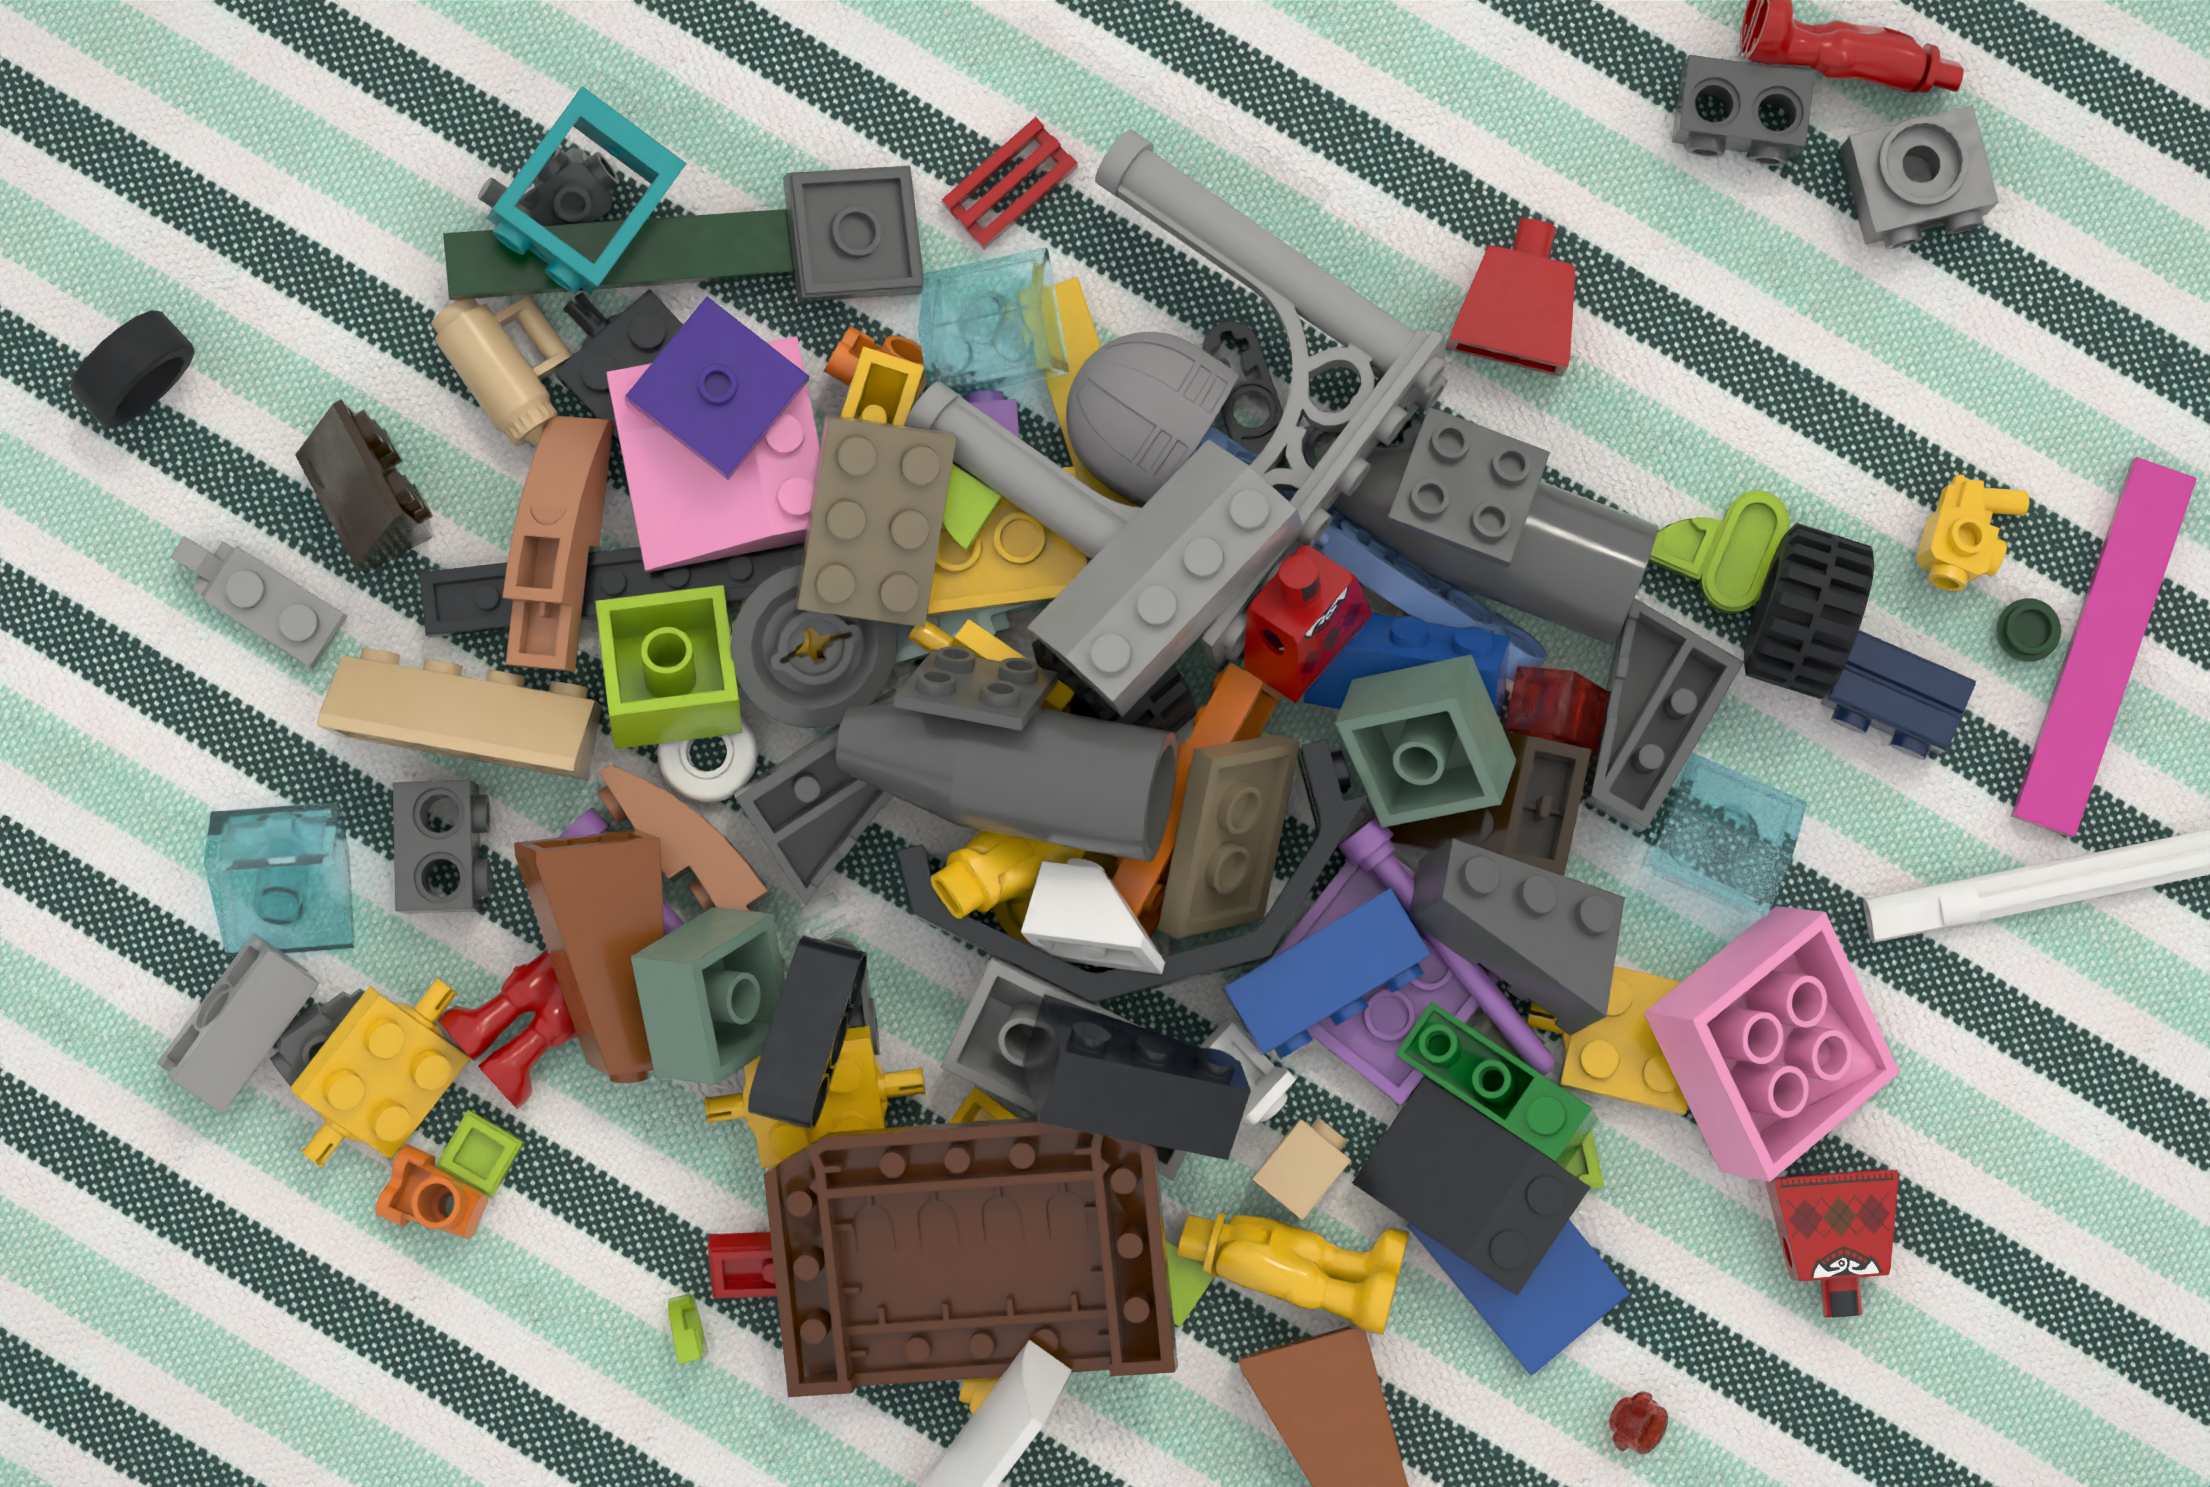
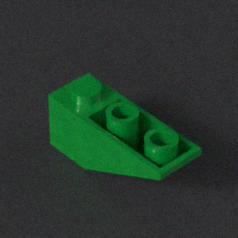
(1497, 1084)

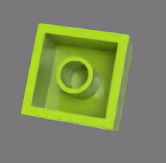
(668, 667)

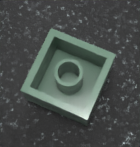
(1426, 741)
(710, 994)

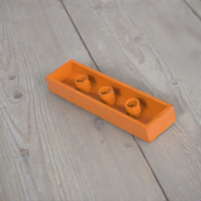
(1233, 714)

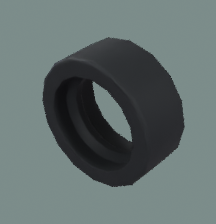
(132, 369)

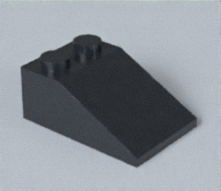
(1471, 1185)

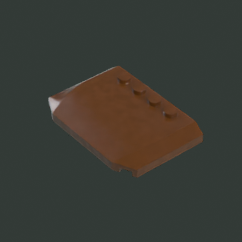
(962, 1245)

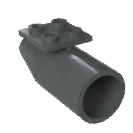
(1481, 519)
(989, 759)

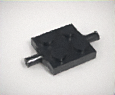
(614, 344)

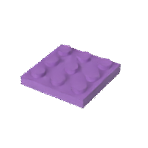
(1375, 1034)

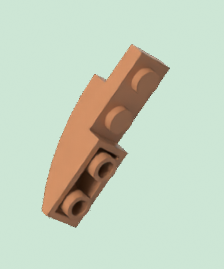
(551, 541)
(685, 842)

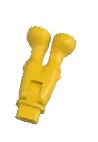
(994, 871)
(1300, 1265)

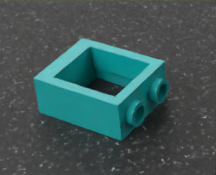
(623, 142)

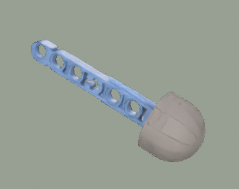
(1151, 405)

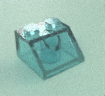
(992, 323)
(1725, 837)
(281, 877)

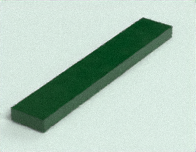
(659, 254)

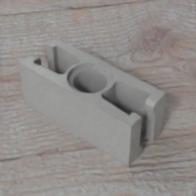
(238, 1023)

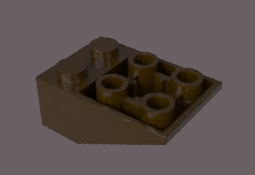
(361, 489)
(1535, 814)

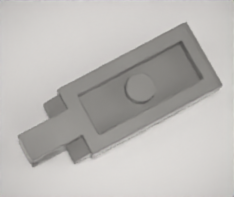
(262, 599)

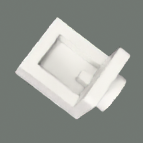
(1265, 1080)

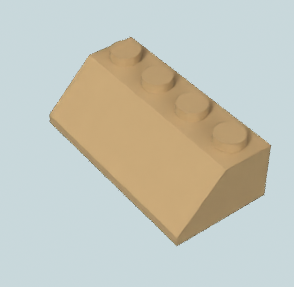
(462, 715)

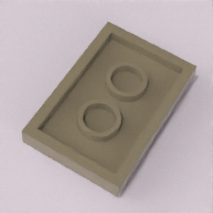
(875, 520)
(1228, 835)

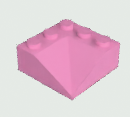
(692, 511)
(1772, 1043)

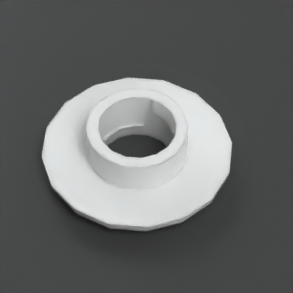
(714, 784)

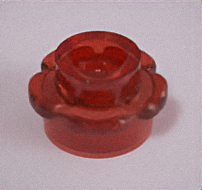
(1638, 1423)

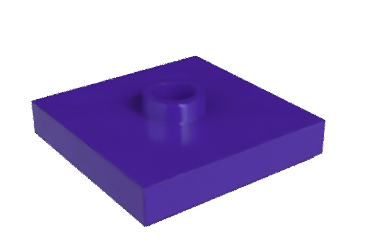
(717, 388)

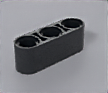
(807, 1032)

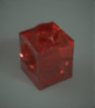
(1556, 706)

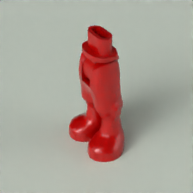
(1844, 50)
(525, 990)

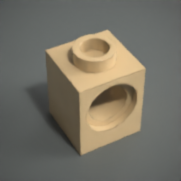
(1303, 1166)

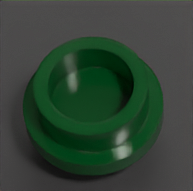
(2028, 630)

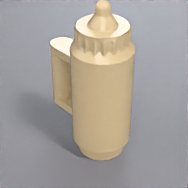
(496, 369)

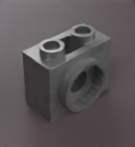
(1898, 208)

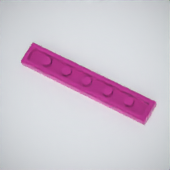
(2103, 647)

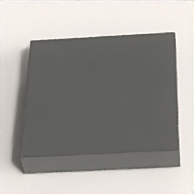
(853, 233)

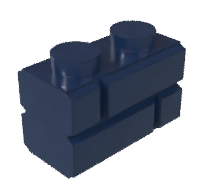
(1900, 696)

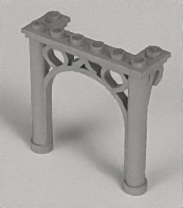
(1291, 284)

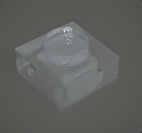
(828, 917)

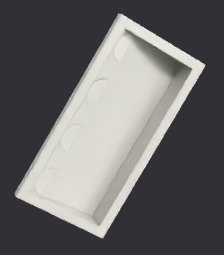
(1003, 1423)

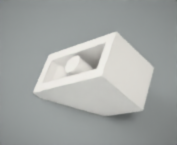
(1087, 920)

